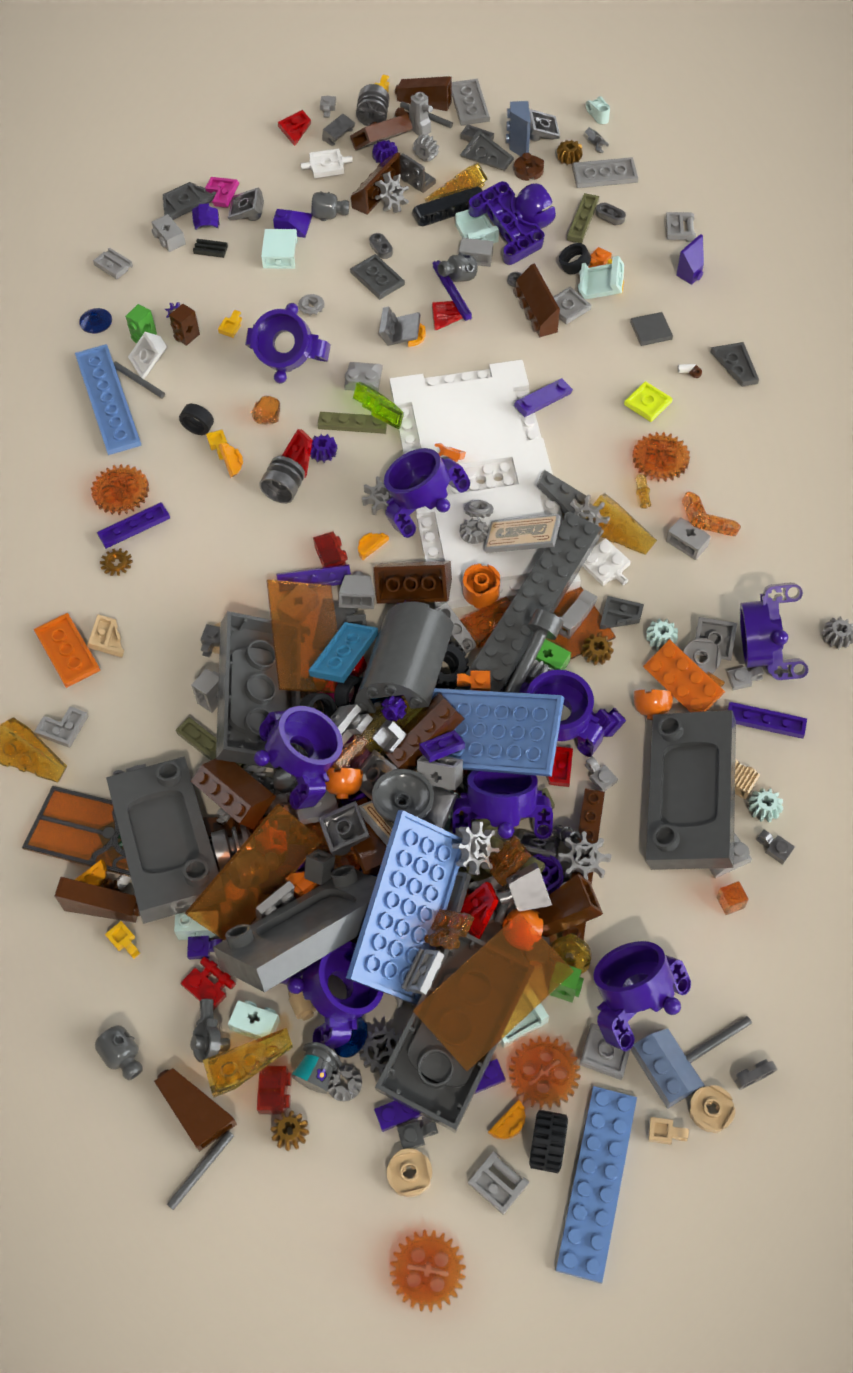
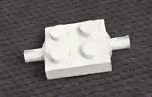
(326, 163)
(606, 563)

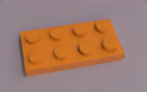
(67, 650)
(683, 678)

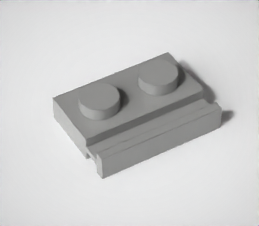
(113, 263)
(422, 971)

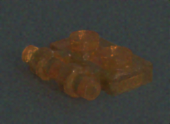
(350, 750)
(509, 860)
(451, 923)

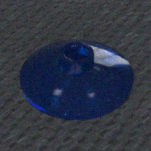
(95, 320)
(356, 1041)

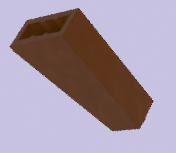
(436, 88)
(381, 131)
(96, 900)
(571, 906)
(195, 1110)

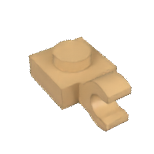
(663, 1131)

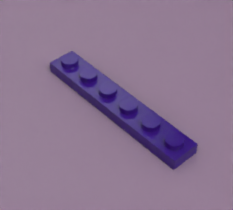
(395, 1114)

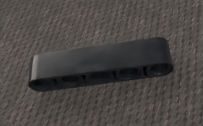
(444, 207)

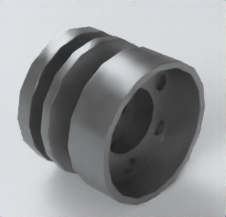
(372, 104)
(282, 479)
(227, 847)

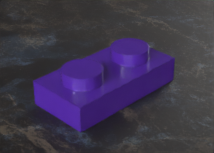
(442, 746)

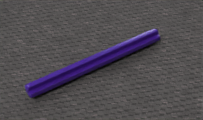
(454, 293)

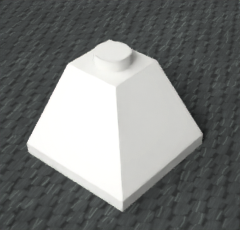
(147, 353)

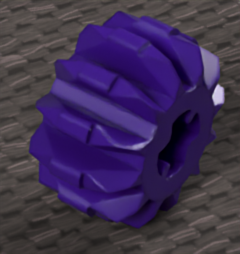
(383, 150)
(323, 448)

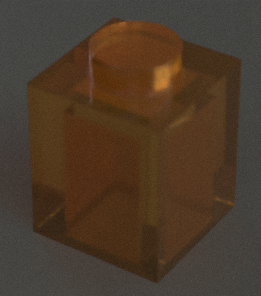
(732, 898)

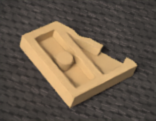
(105, 636)

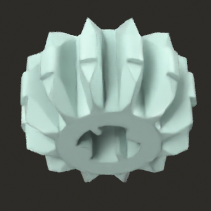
(660, 633)
(765, 804)

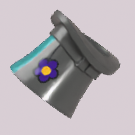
(316, 1067)

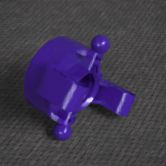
(267, 328)
(420, 481)
(764, 635)
(580, 702)
(312, 732)
(503, 801)
(635, 980)
(339, 1014)

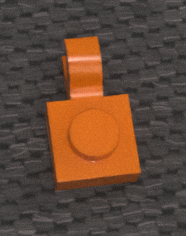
(599, 257)
(452, 453)
(477, 680)

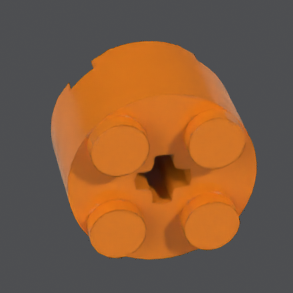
(481, 585)

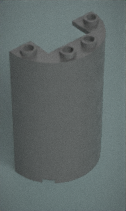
(406, 656)

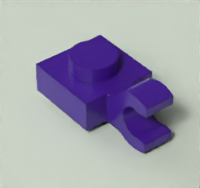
(200, 947)

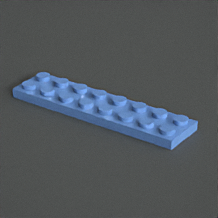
(108, 399)
(596, 1185)

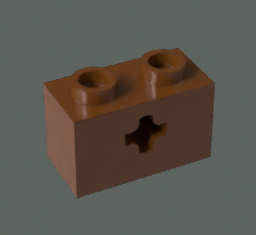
(184, 324)

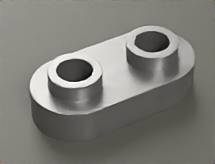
(610, 213)
(381, 246)
(748, 1078)

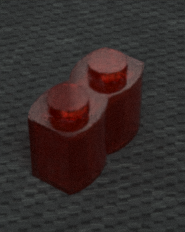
(329, 550)
(272, 1090)

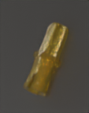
(643, 491)

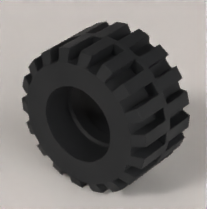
(457, 664)
(548, 1141)

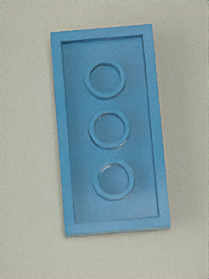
(343, 652)

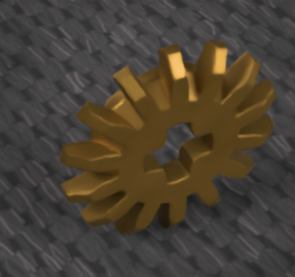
(109, 566)

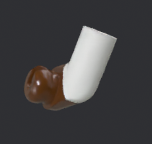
(691, 369)
(117, 885)

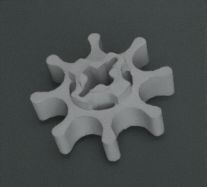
(391, 186)
(378, 496)
(589, 511)
(475, 848)
(582, 850)

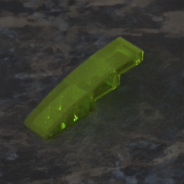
(379, 405)

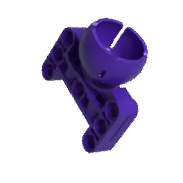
(521, 213)

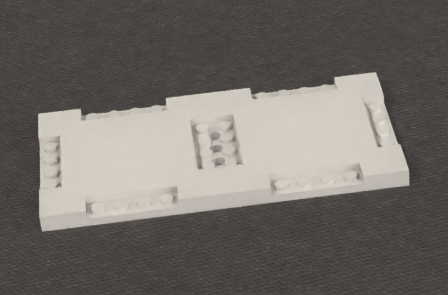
(479, 417)

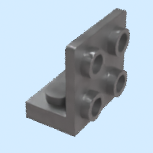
(415, 174)
(398, 329)

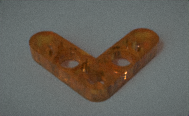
(699, 519)

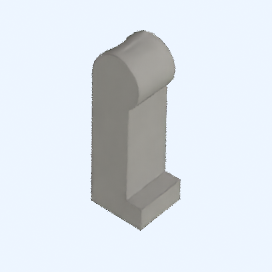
(577, 613)
(460, 634)

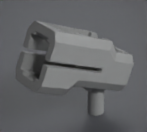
(419, 114)

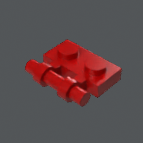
(202, 988)

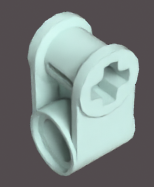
(598, 110)

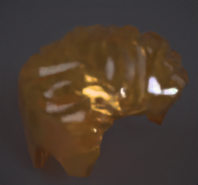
(266, 410)

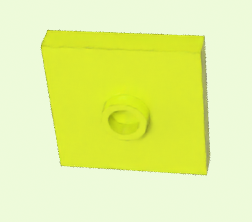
(648, 401)

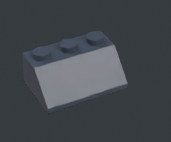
(518, 127)
(666, 1067)

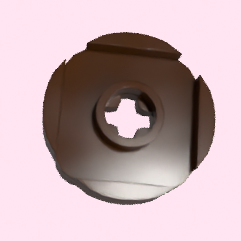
(535, 165)

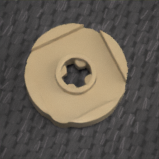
(724, 1106)
(402, 1184)

